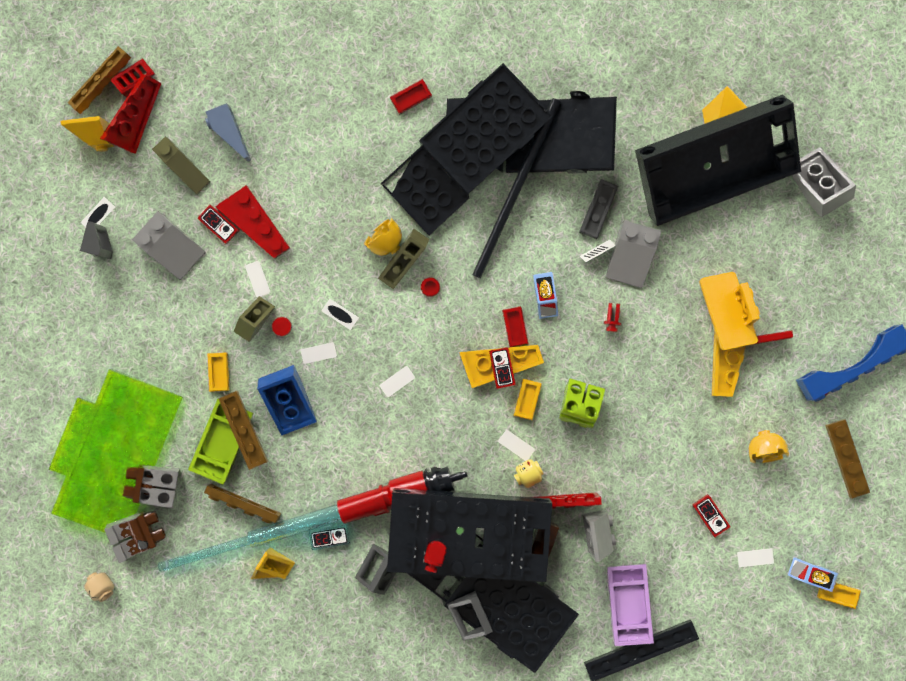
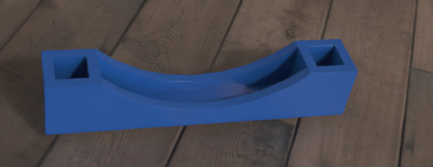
(887, 344)

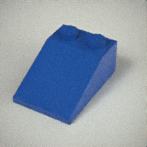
(286, 400)

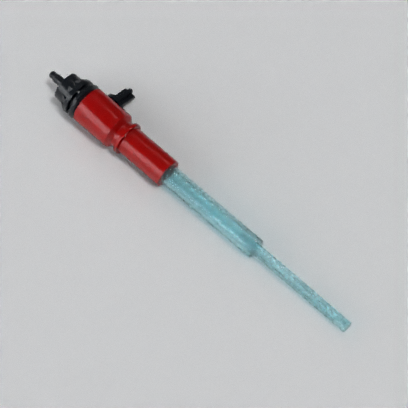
(346, 510)

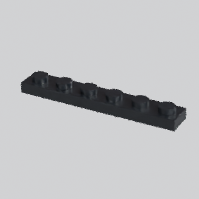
(634, 654)

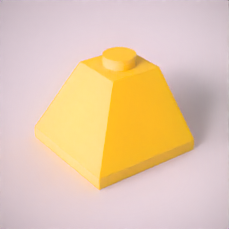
(722, 105)
(89, 131)

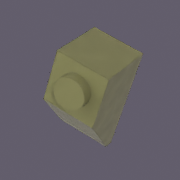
(253, 318)

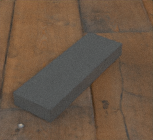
(598, 209)

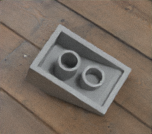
(823, 182)
(168, 245)
(633, 253)
(598, 534)

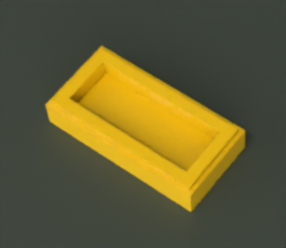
(218, 372)
(527, 399)
(841, 595)

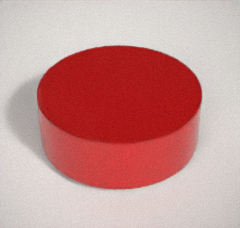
(430, 287)
(281, 326)

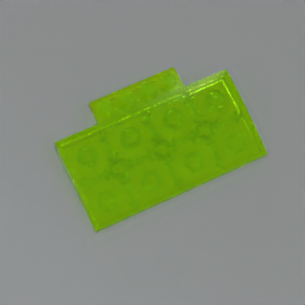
(104, 440)

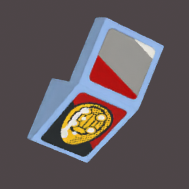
(545, 295)
(813, 574)

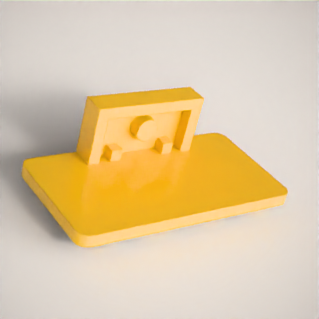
(730, 310)

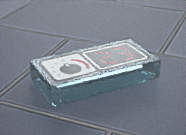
(329, 537)

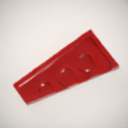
(131, 119)
(252, 219)
(573, 500)

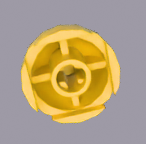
(385, 239)
(767, 447)

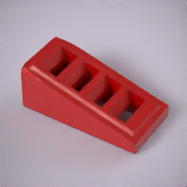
(122, 76)

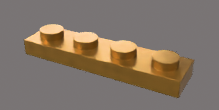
(100, 78)
(243, 430)
(847, 458)
(250, 507)

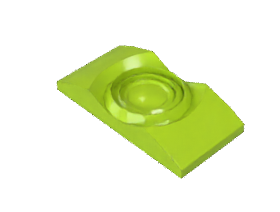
(216, 448)

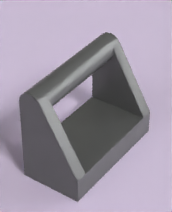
(96, 241)
(382, 578)
(485, 627)

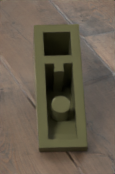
(181, 165)
(404, 258)

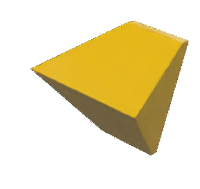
(273, 565)

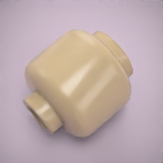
(99, 586)

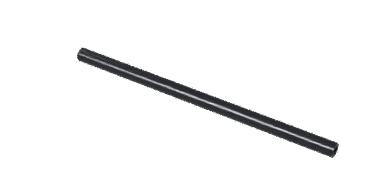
(514, 192)

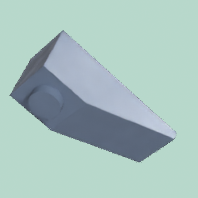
(224, 124)

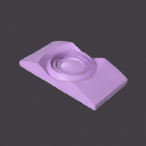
(630, 605)

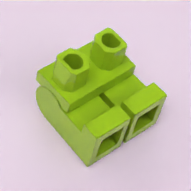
(580, 412)

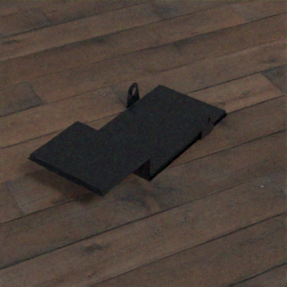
(577, 139)
(468, 147)
(522, 614)

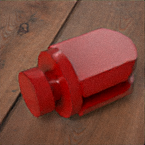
(612, 324)
(434, 555)

